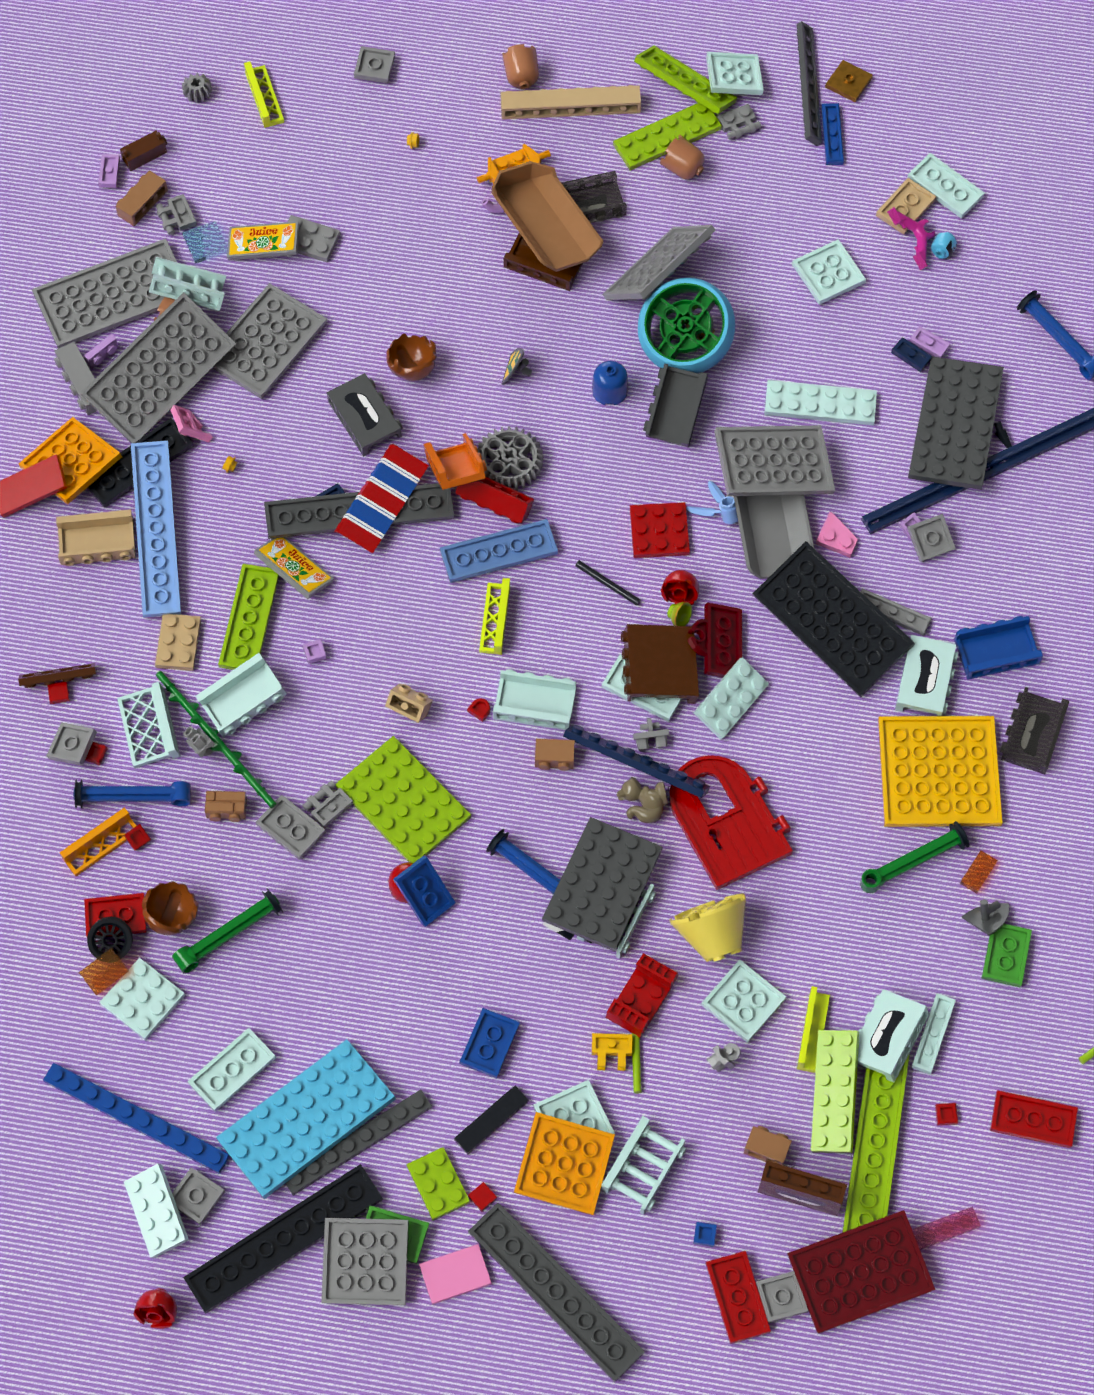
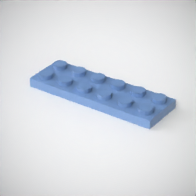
(498, 550)

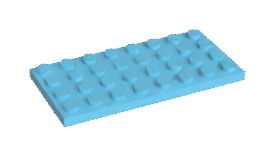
(305, 1118)

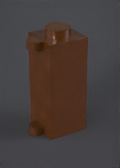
(143, 150)

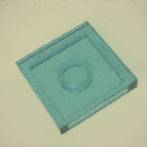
(205, 242)

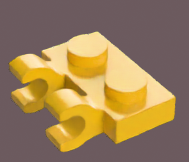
(611, 1045)

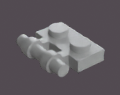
(736, 118)
(182, 214)
(331, 808)

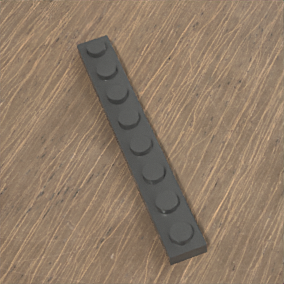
(809, 83)
(361, 1140)

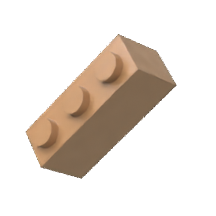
(141, 198)

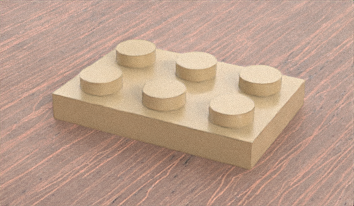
(909, 200)
(178, 642)

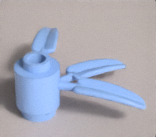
(726, 506)

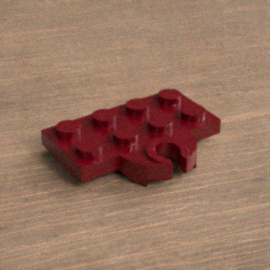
(719, 638)

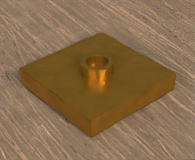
(848, 81)

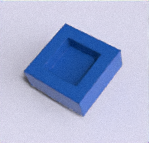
(705, 1234)

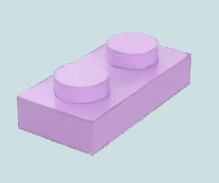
(109, 171)
(929, 342)
(101, 351)

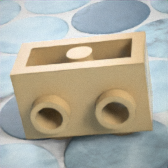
(408, 702)

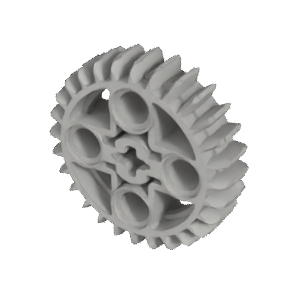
(511, 458)

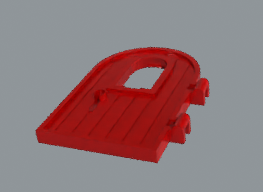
(743, 832)

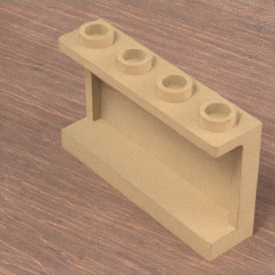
(96, 537)

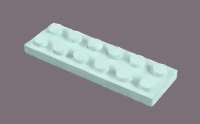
(820, 402)

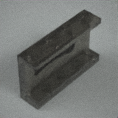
(597, 196)
(1033, 731)

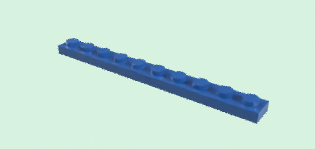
(136, 1118)

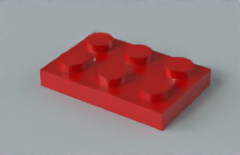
(125, 907)

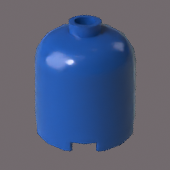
(610, 383)

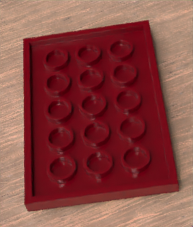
(860, 1271)

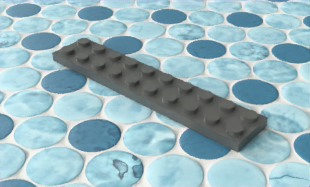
(325, 512)
(556, 1292)

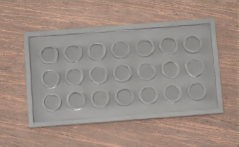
(102, 295)
(158, 369)

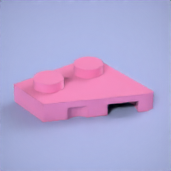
(188, 424)
(836, 536)

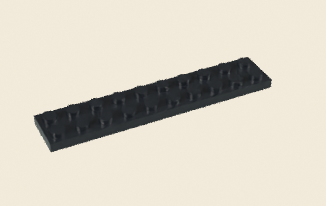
(281, 1239)

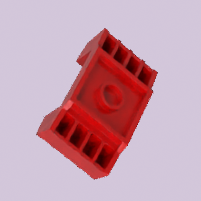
(642, 995)

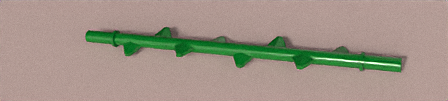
(232, 756)

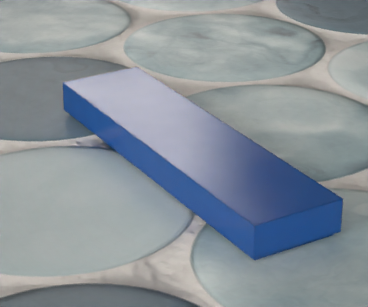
(832, 134)

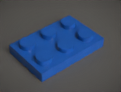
(424, 891)
(489, 1043)

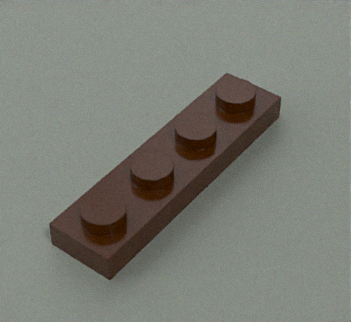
(50, 676)

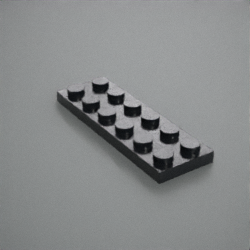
(119, 477)

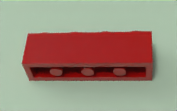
(498, 498)

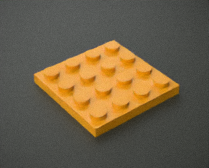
(81, 453)
(564, 1163)

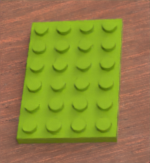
(403, 800)

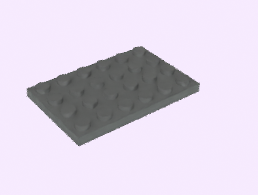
(602, 884)

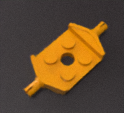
(510, 160)

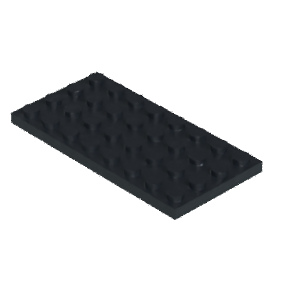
(833, 619)

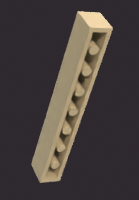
(570, 102)

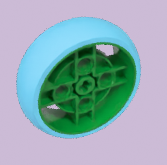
(706, 299)

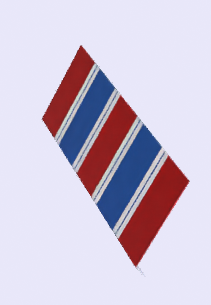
(381, 498)

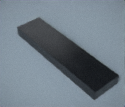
(491, 1120)

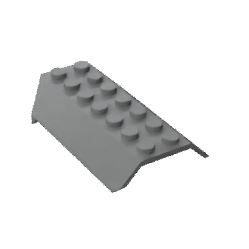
(771, 530)

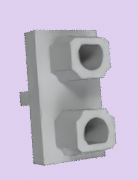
(642, 738)
(199, 741)
(723, 1057)

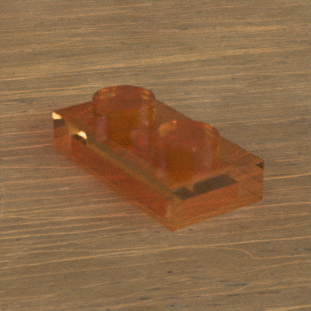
(978, 872)

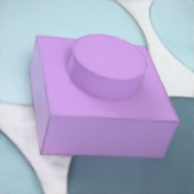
(910, 520)
(314, 651)

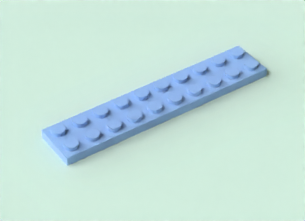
(155, 529)

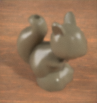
(651, 800)

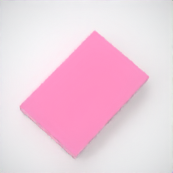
(455, 1274)

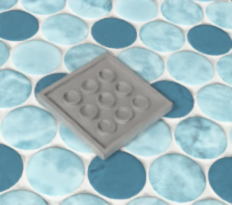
(365, 1261)

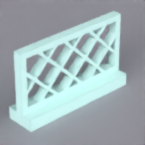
(164, 720)

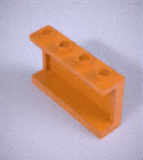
(456, 463)

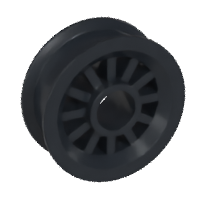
(115, 922)

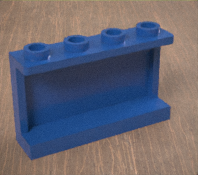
(997, 647)

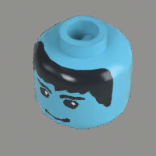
(944, 245)

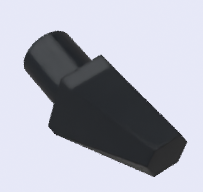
(1002, 434)

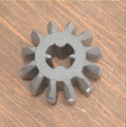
(196, 87)

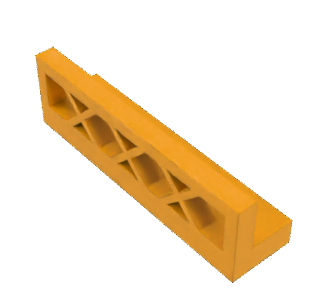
(93, 838)

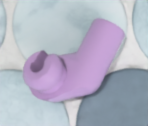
(492, 208)

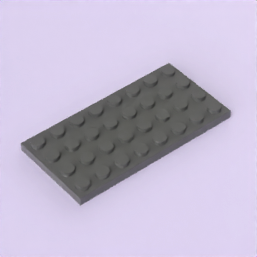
(956, 423)

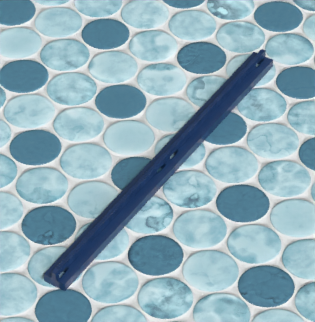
(1013, 455)

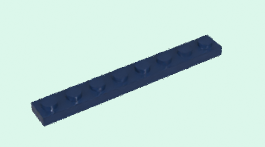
(632, 759)

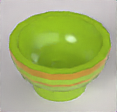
(680, 613)

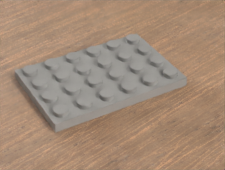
(659, 262)
(268, 340)
(774, 460)

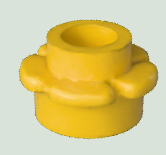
(413, 140)
(230, 464)

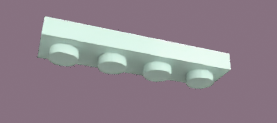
(933, 1033)

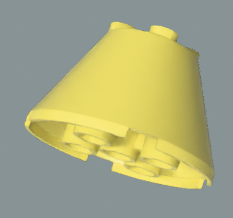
(713, 927)

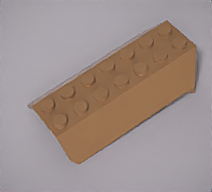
(546, 215)

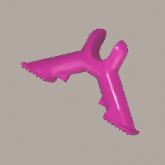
(919, 232)

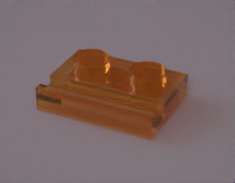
(103, 971)

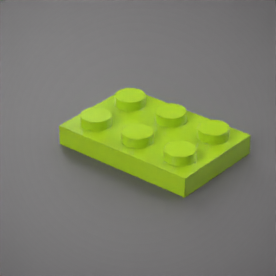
(438, 1183)

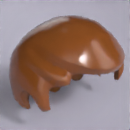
(411, 357)
(169, 908)

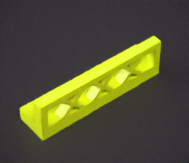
(260, 97)
(500, 622)
(814, 1021)

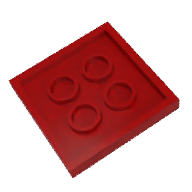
(659, 530)

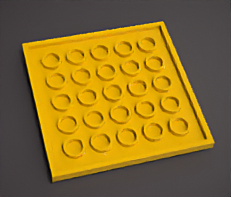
(939, 771)

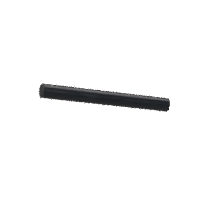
(607, 582)

